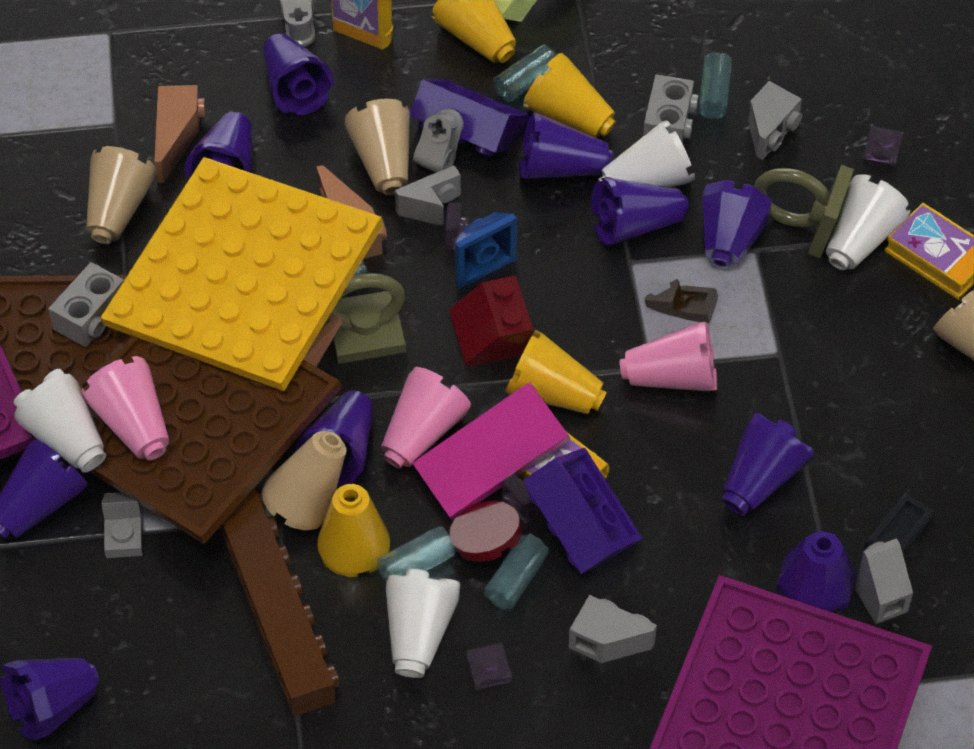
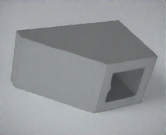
(772, 116)
(884, 581)
(609, 632)

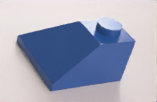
(485, 247)

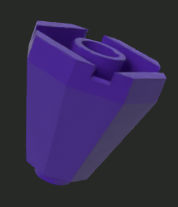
(732, 220)
(818, 573)
(46, 692)

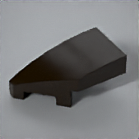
(685, 302)

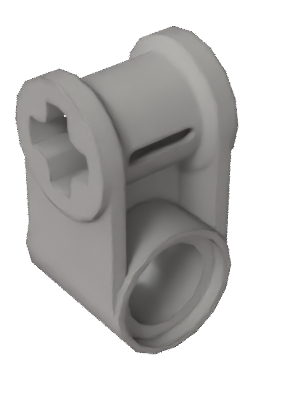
(299, 20)
(436, 146)

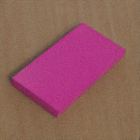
(490, 450)

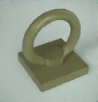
(824, 209)
(370, 320)

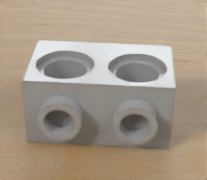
(671, 101)
(82, 304)

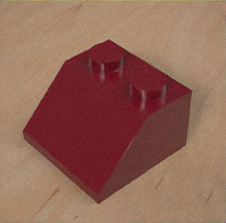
(492, 322)

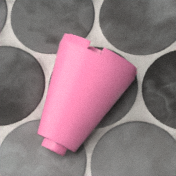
(673, 361)
(129, 405)
(422, 417)

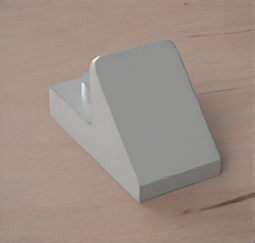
(424, 197)
(122, 525)

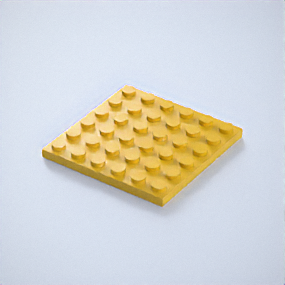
(243, 273)

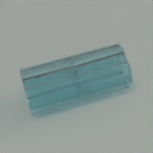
(522, 74)
(715, 85)
(419, 553)
(516, 571)

